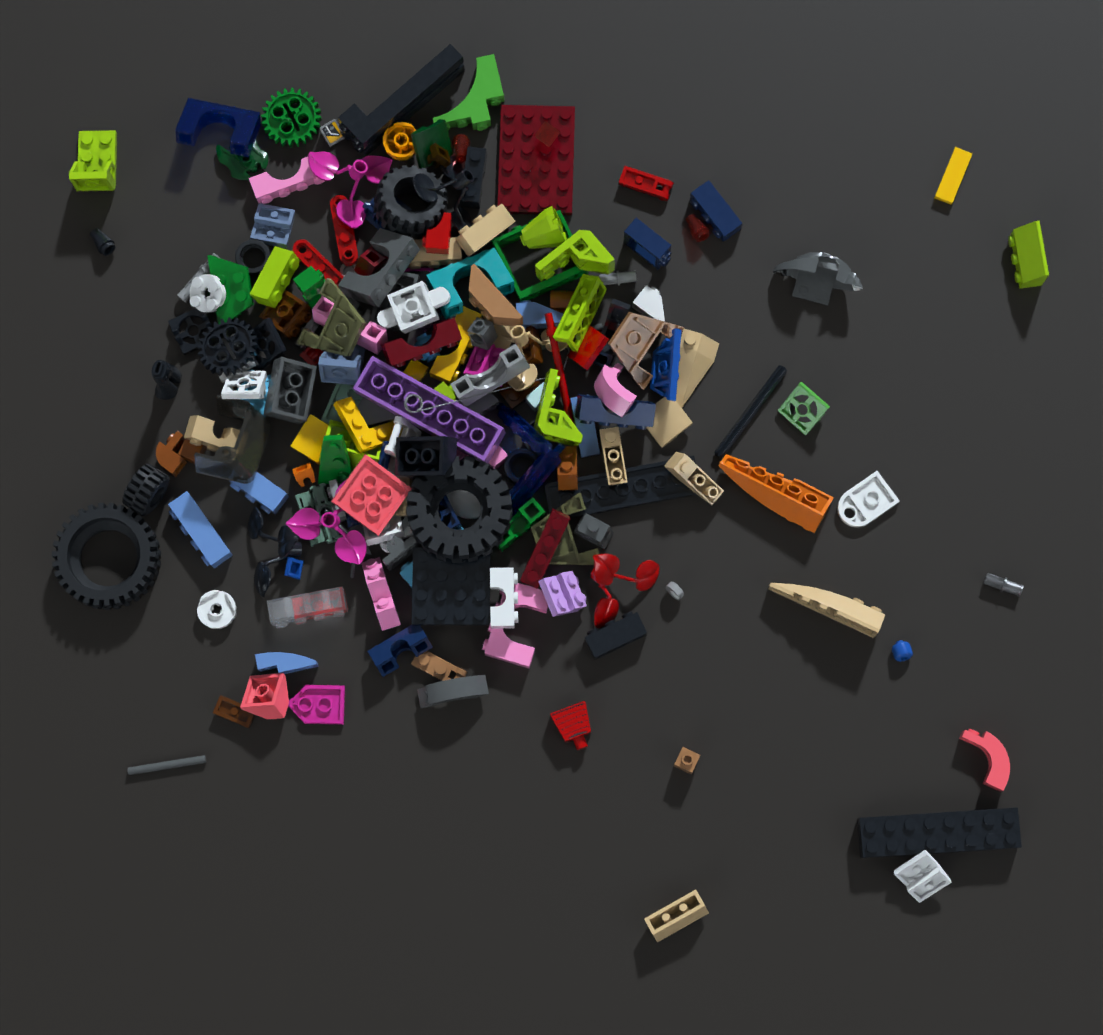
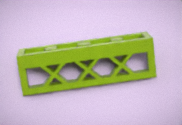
(579, 311)

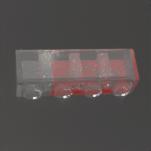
(307, 606)

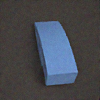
(284, 662)

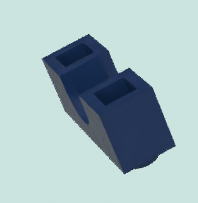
(386, 653)

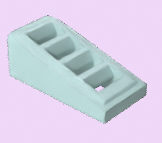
(533, 398)

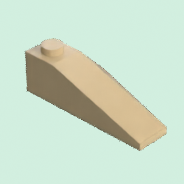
(696, 358)

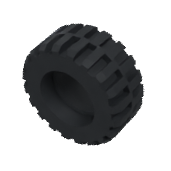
(399, 219)

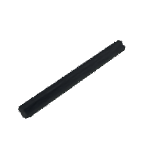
(750, 412)

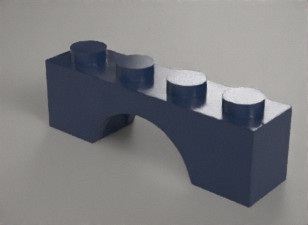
(591, 409)

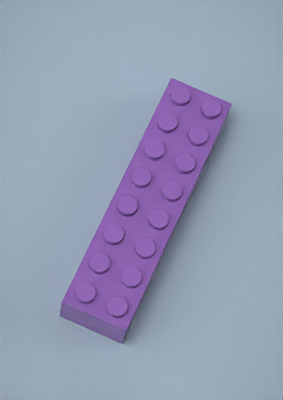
(390, 387)

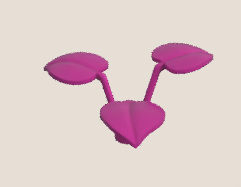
(324, 167)
(306, 525)

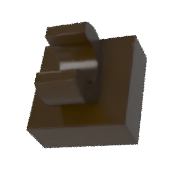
(438, 155)

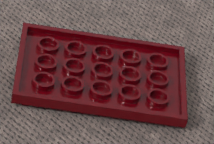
(529, 170)

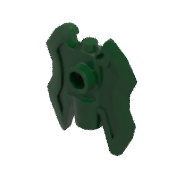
(242, 165)

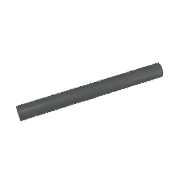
(166, 765)

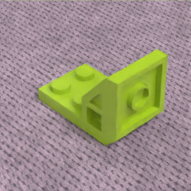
(95, 162)
(583, 250)
(562, 428)

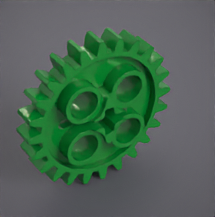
(306, 109)

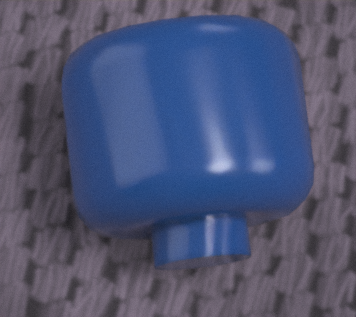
(902, 651)

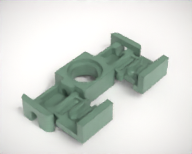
(315, 499)

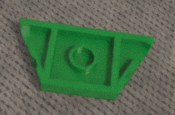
(237, 286)

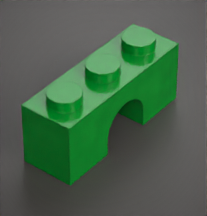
(310, 285)
(522, 521)

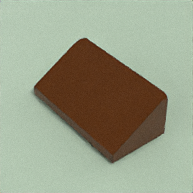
(532, 350)

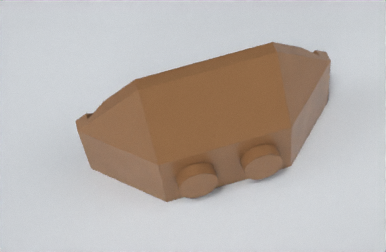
(491, 300)

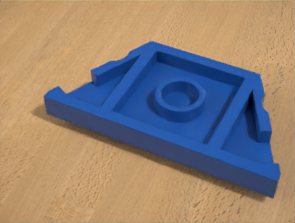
(666, 365)

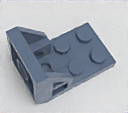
(340, 368)

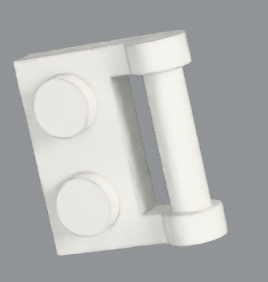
(408, 431)

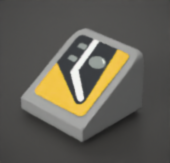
(331, 132)

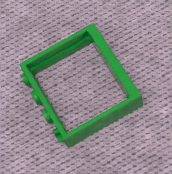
(546, 285)

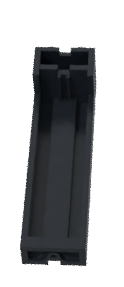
(368, 131)

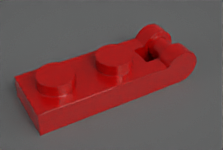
(645, 183)

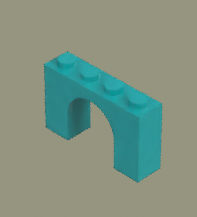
(489, 264)

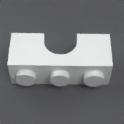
(504, 615)

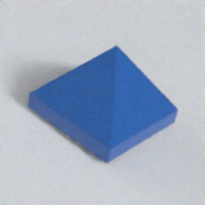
(293, 568)

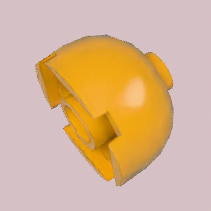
(398, 141)

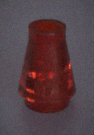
(460, 144)
(697, 228)

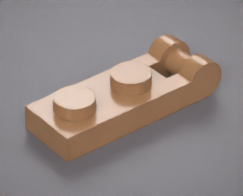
(437, 666)

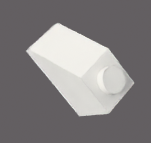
(649, 303)

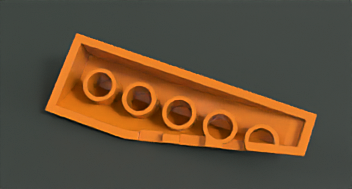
(788, 498)

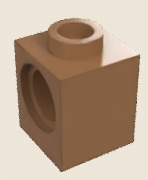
(686, 760)

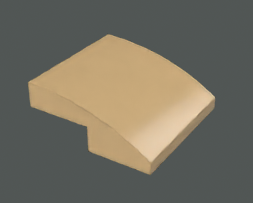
(668, 421)

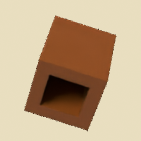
(188, 451)

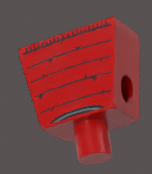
(573, 724)

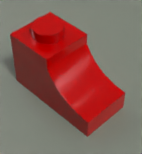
(438, 239)

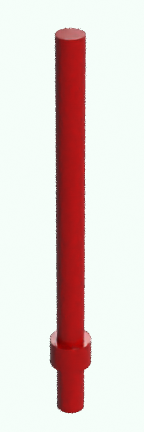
(558, 365)

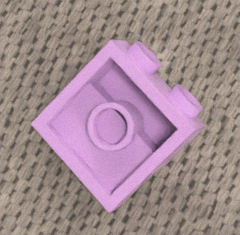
(563, 593)

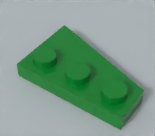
(334, 460)

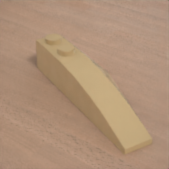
(835, 606)

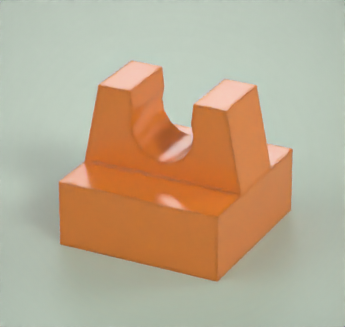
(302, 472)

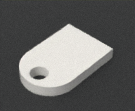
(867, 500)

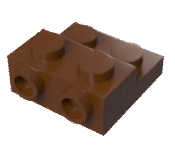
(288, 315)

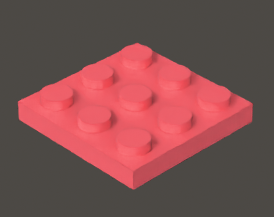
(371, 495)

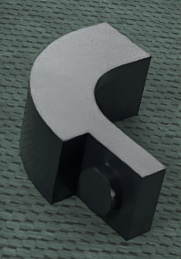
(615, 316)

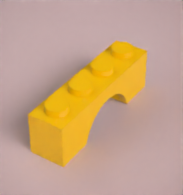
(447, 366)

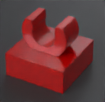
(311, 355)

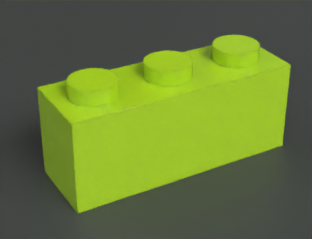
(275, 277)

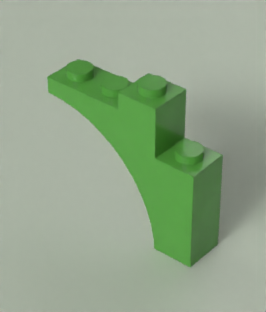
(484, 92)

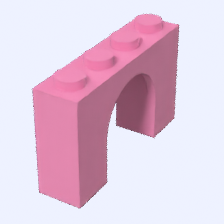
(499, 645)

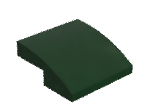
(427, 136)

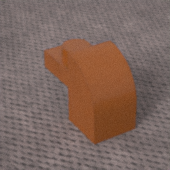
(167, 454)

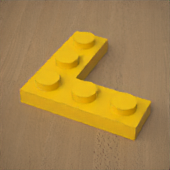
(362, 436)

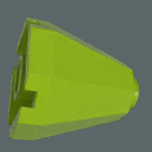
(544, 231)

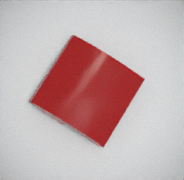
(589, 348)

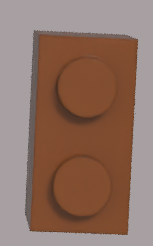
(568, 469)

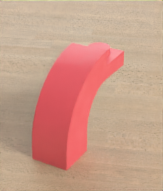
(998, 759)

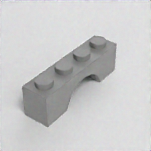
(509, 365)

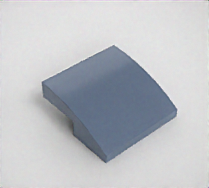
(273, 225)

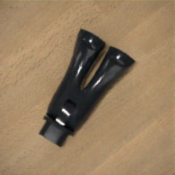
(164, 376)

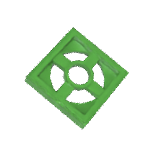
(822, 407)

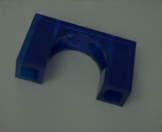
(202, 113)

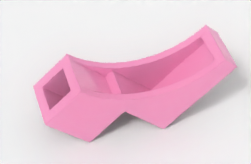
(380, 593)

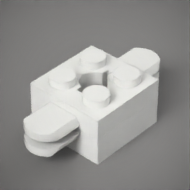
(413, 307)

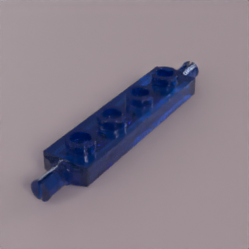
(524, 430)
(534, 478)

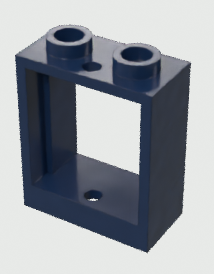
(647, 244)

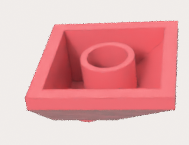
(266, 696)

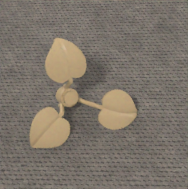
(520, 337)

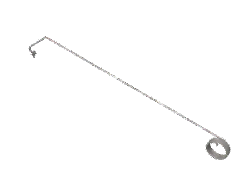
(421, 401)

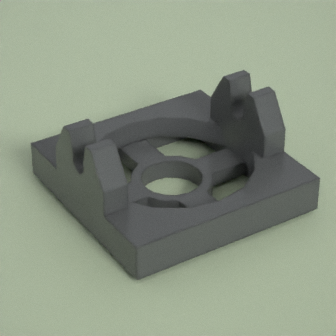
(399, 551)

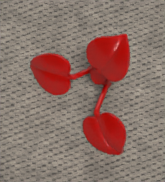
(604, 572)

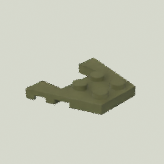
(341, 328)
(566, 550)

